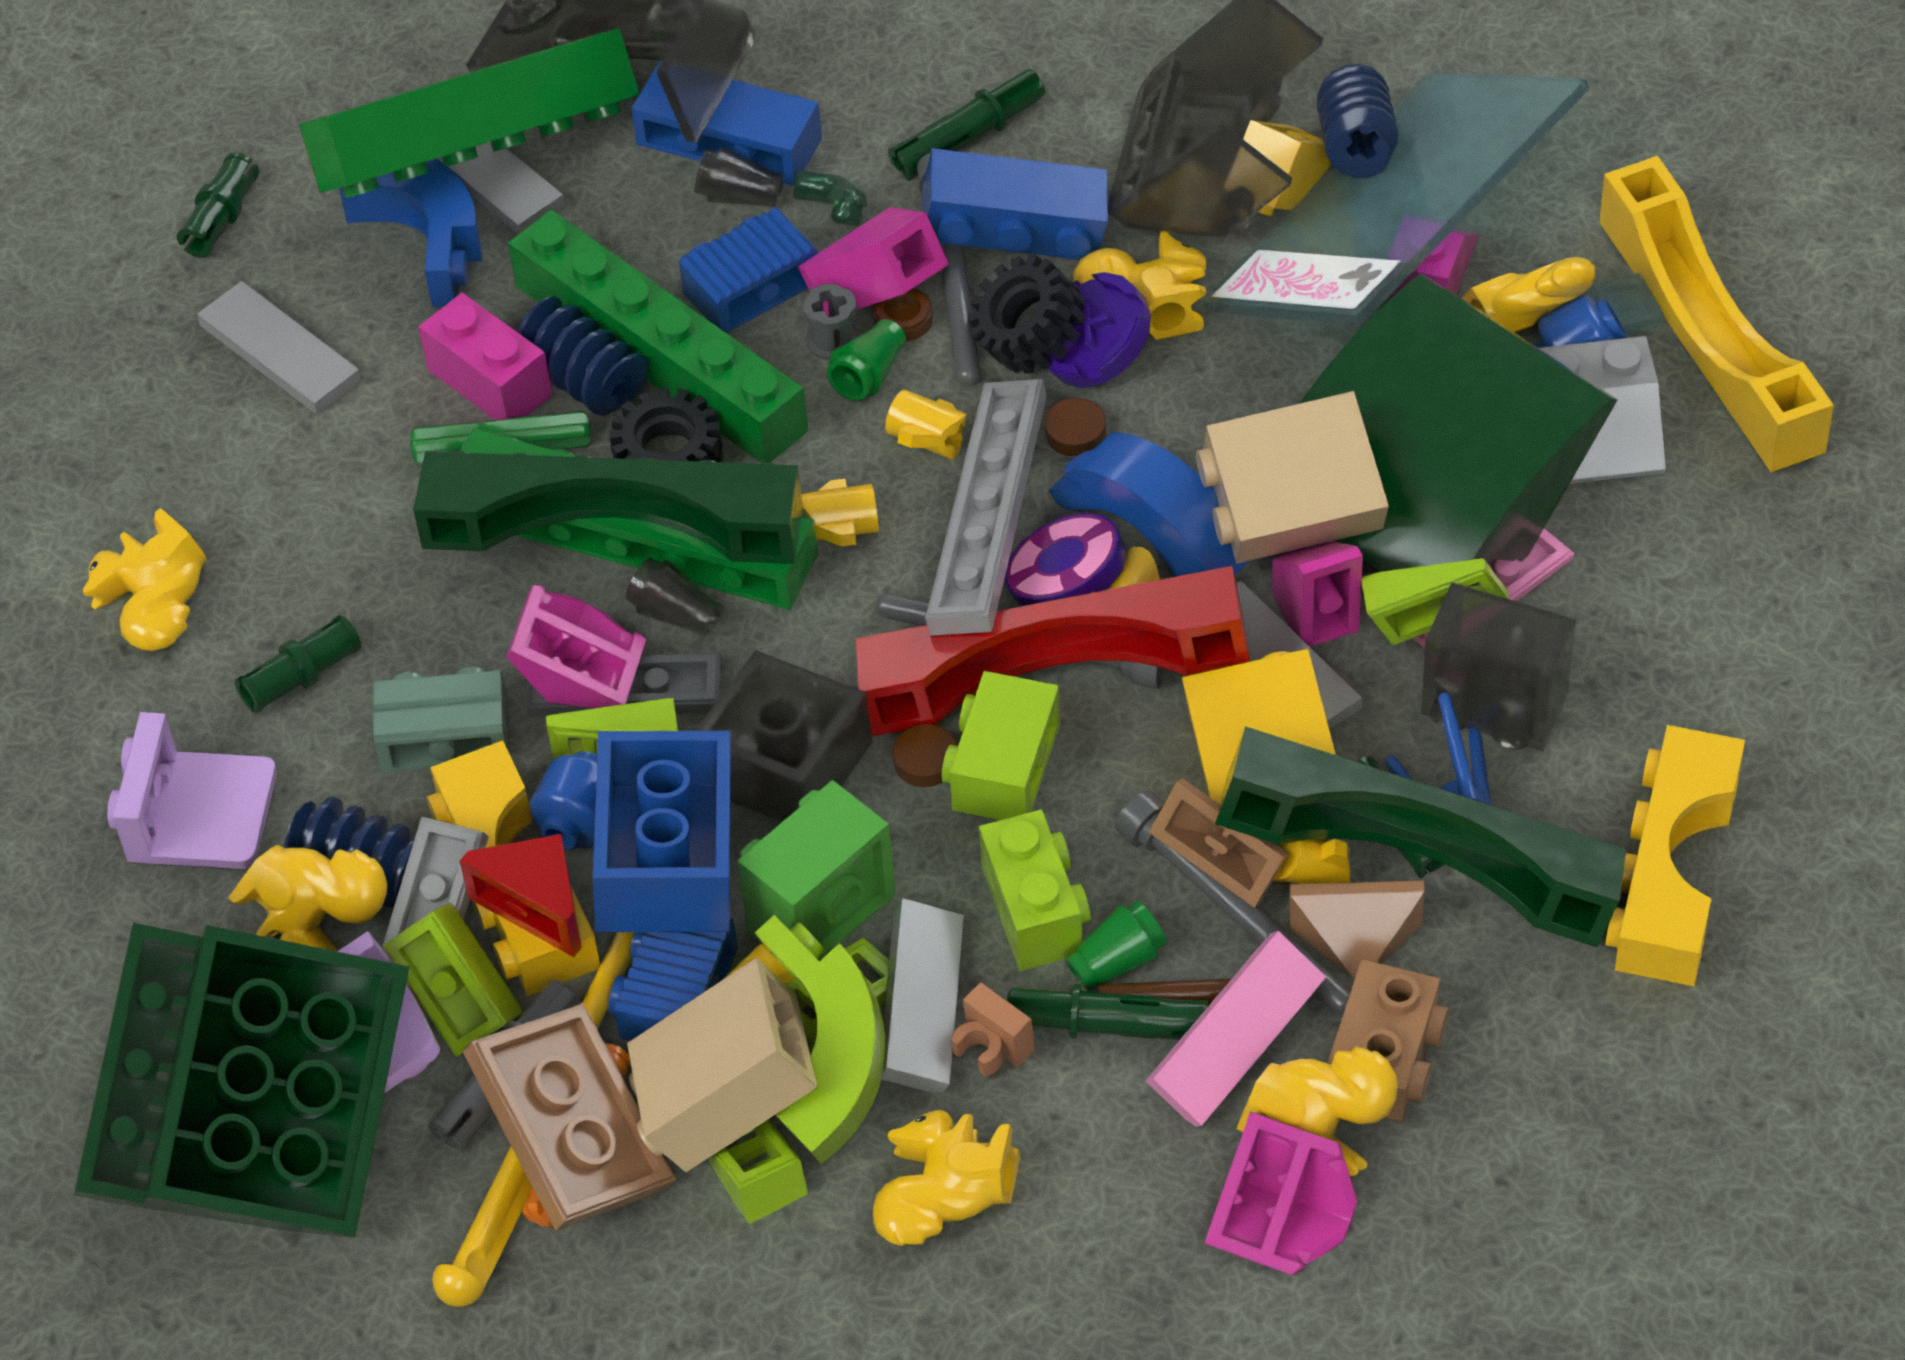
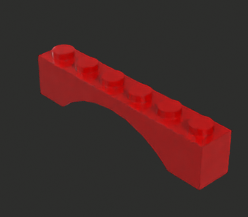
(1169, 623)

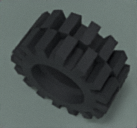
(1009, 297)
(663, 417)

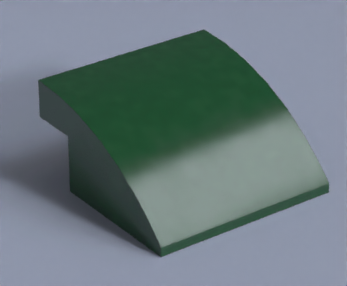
(1463, 428)
(242, 1080)

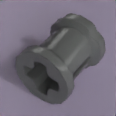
(841, 310)

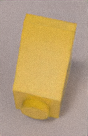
(1294, 152)

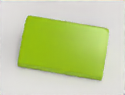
(453, 978)

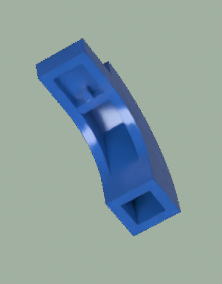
(440, 210)
(1152, 494)

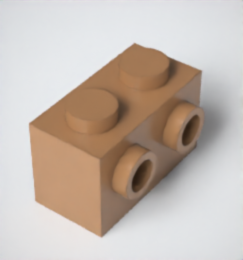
(1398, 1018)

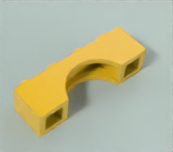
(489, 796)
(1665, 916)

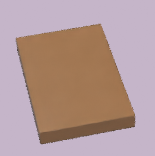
(567, 1116)

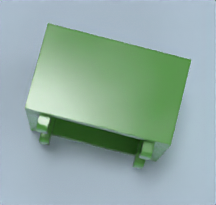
(820, 868)

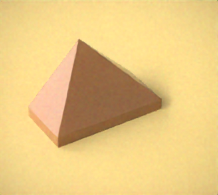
(1229, 857)
(1356, 918)

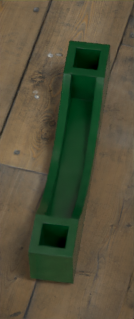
(486, 498)
(1541, 870)

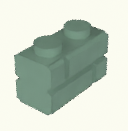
(437, 717)

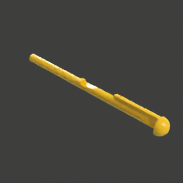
(479, 1253)

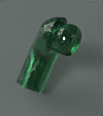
(832, 189)

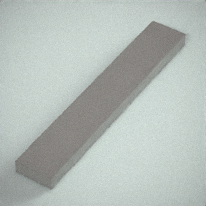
(986, 508)

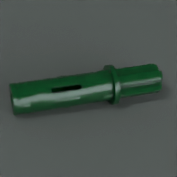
(969, 122)
(1108, 1013)

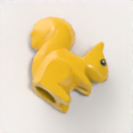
(1161, 281)
(1524, 298)
(158, 574)
(304, 885)
(1318, 1094)
(956, 1180)

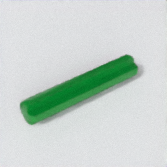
(546, 431)

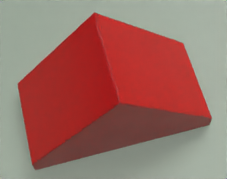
(528, 887)

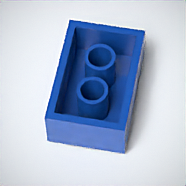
(662, 831)

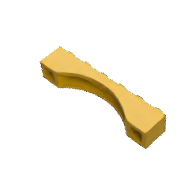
(1763, 389)

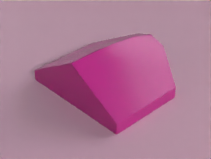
(574, 651)
(1283, 1197)

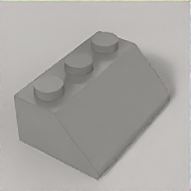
(1633, 434)

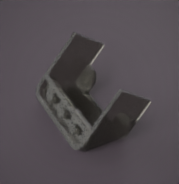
(696, 40)
(1185, 142)

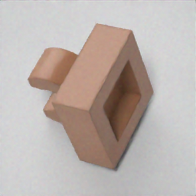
(997, 1026)

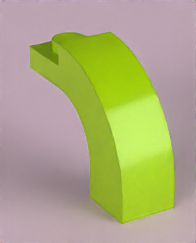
(848, 1040)

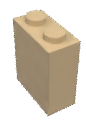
(1292, 478)
(720, 1066)

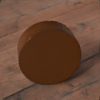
(910, 311)
(1074, 426)
(921, 753)

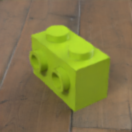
(1002, 746)
(1032, 889)

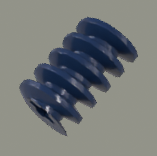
(1357, 120)
(584, 356)
(334, 829)

